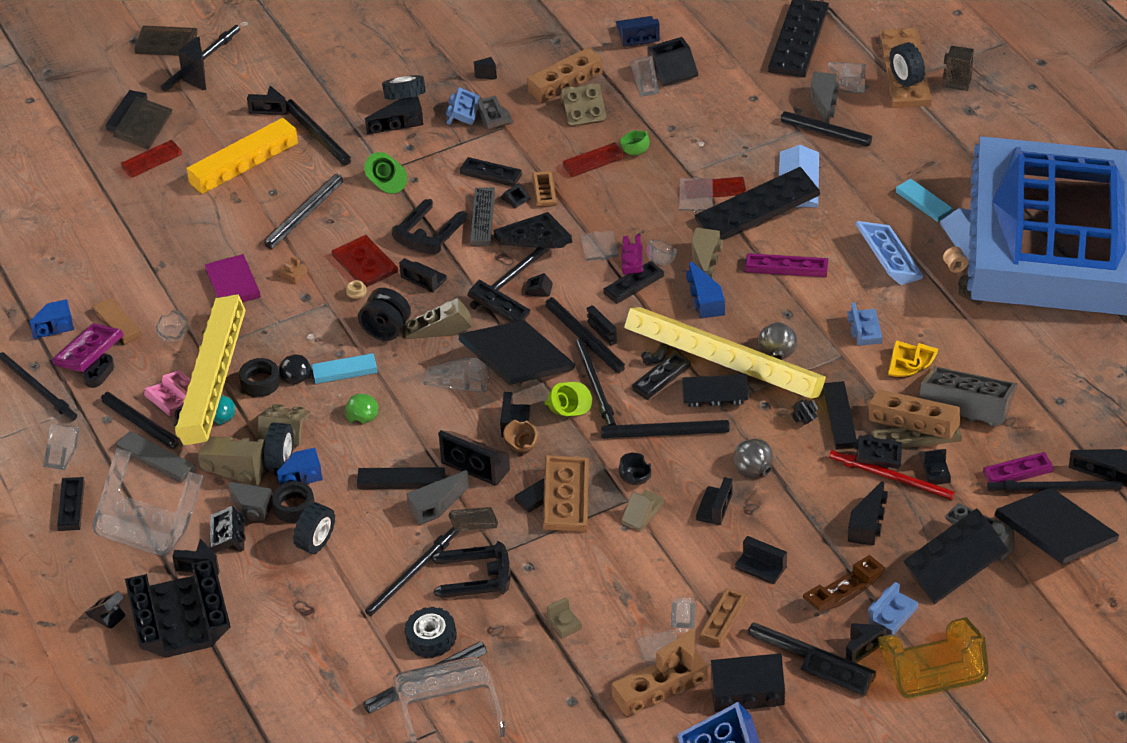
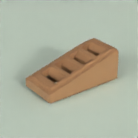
(544, 177)

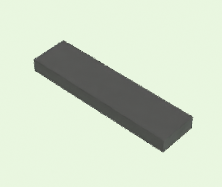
(156, 456)

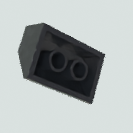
(714, 389)
(475, 457)
(748, 680)

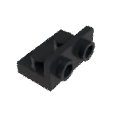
(878, 451)
(227, 530)

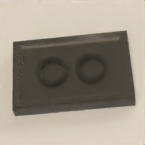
(163, 40)
(142, 123)

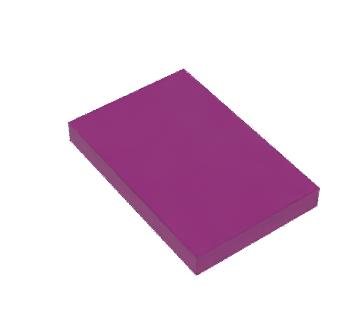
(232, 277)
(87, 347)

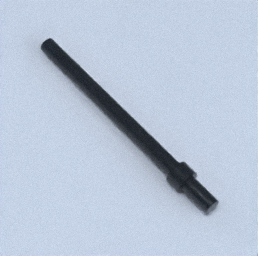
(224, 38)
(514, 272)
(59, 404)
(605, 409)
(1011, 486)
(440, 544)

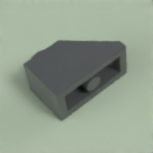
(251, 500)

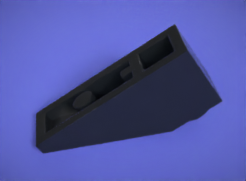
(1101, 463)

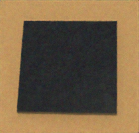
(516, 352)
(1056, 525)

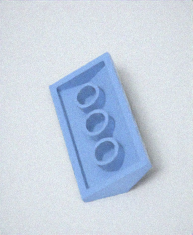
(808, 160)
(957, 228)
(890, 252)

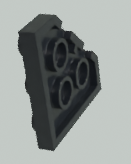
(537, 231)

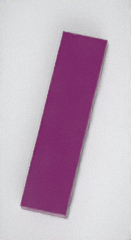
(786, 265)

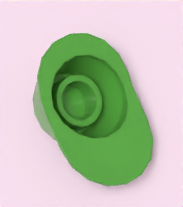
(385, 172)

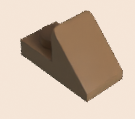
(679, 650)

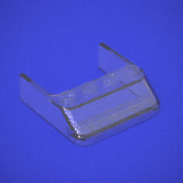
(138, 522)
(441, 681)

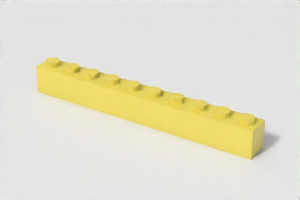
(725, 352)
(210, 370)

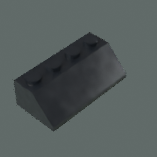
(955, 556)

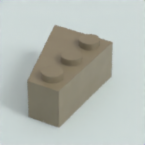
(234, 459)

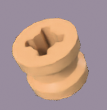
(955, 259)

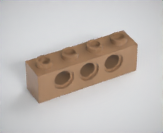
(564, 74)
(914, 414)
(652, 686)

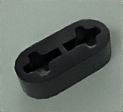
(102, 368)

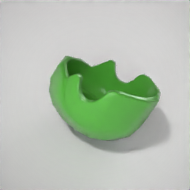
(635, 142)
(361, 408)

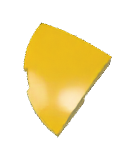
(910, 359)

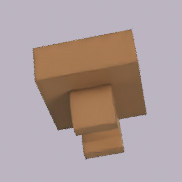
(293, 270)

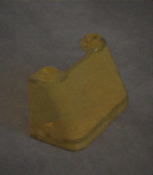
(939, 664)

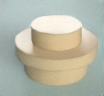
(356, 289)

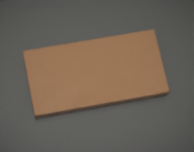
(566, 493)

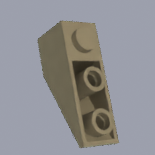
(705, 249)
(442, 321)

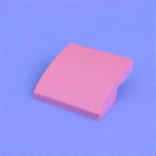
(169, 393)

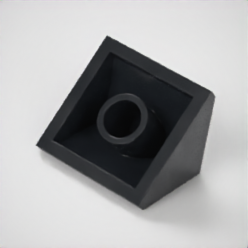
(192, 64)

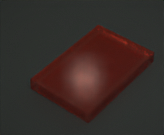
(364, 261)

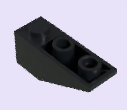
(397, 115)
(865, 517)

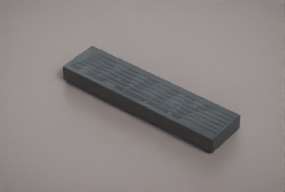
(482, 216)

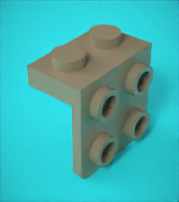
(583, 104)
(279, 414)

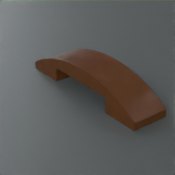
(847, 587)

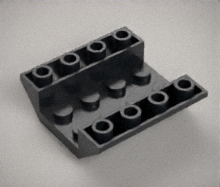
(179, 613)

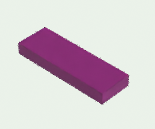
(1019, 468)

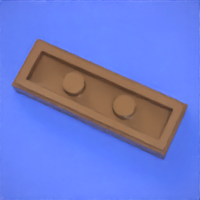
(114, 317)
(723, 617)

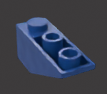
(708, 293)

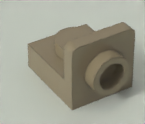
(562, 618)

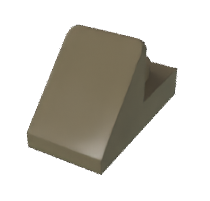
(641, 509)

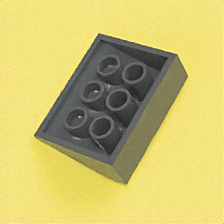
(976, 395)

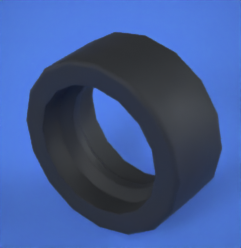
(261, 388)
(290, 490)

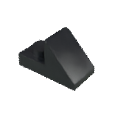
(271, 104)
(935, 466)
(184, 558)
(107, 610)
(863, 640)

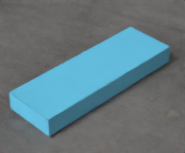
(924, 200)
(344, 368)

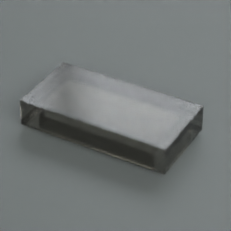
(473, 519)

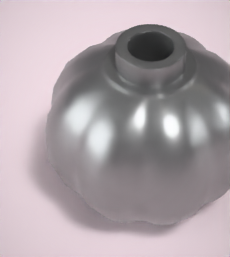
(777, 340)
(753, 458)

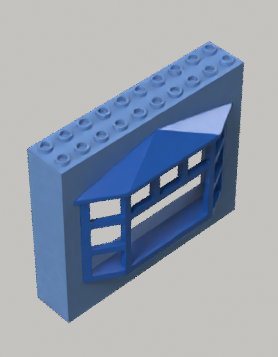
(997, 227)

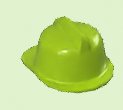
(569, 399)

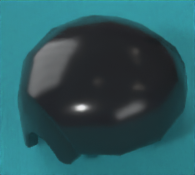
(294, 369)
(634, 469)

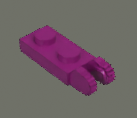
(632, 255)

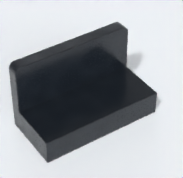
(421, 275)
(512, 411)
(715, 503)
(762, 560)

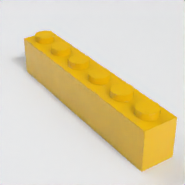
(242, 155)

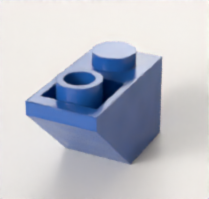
(52, 319)
(301, 467)

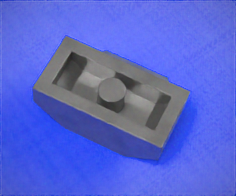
(493, 113)

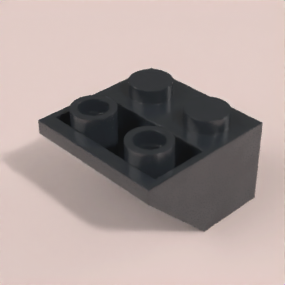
(673, 61)

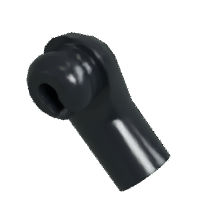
(657, 357)

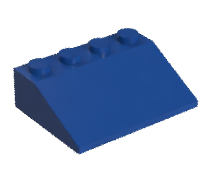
(727, 726)

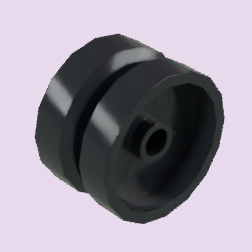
(384, 314)

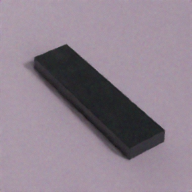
(839, 415)
(398, 477)

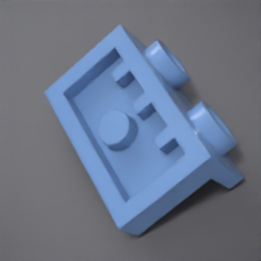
(462, 106)
(864, 326)
(892, 609)

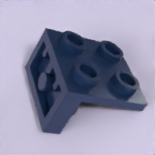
(638, 31)

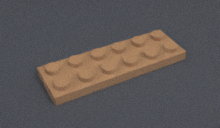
(903, 96)

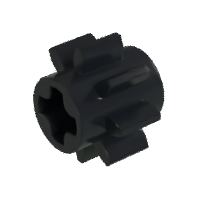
(804, 411)

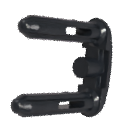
(419, 240)
(499, 567)

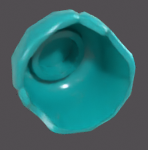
(225, 410)

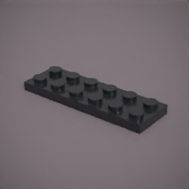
(798, 37)
(759, 203)

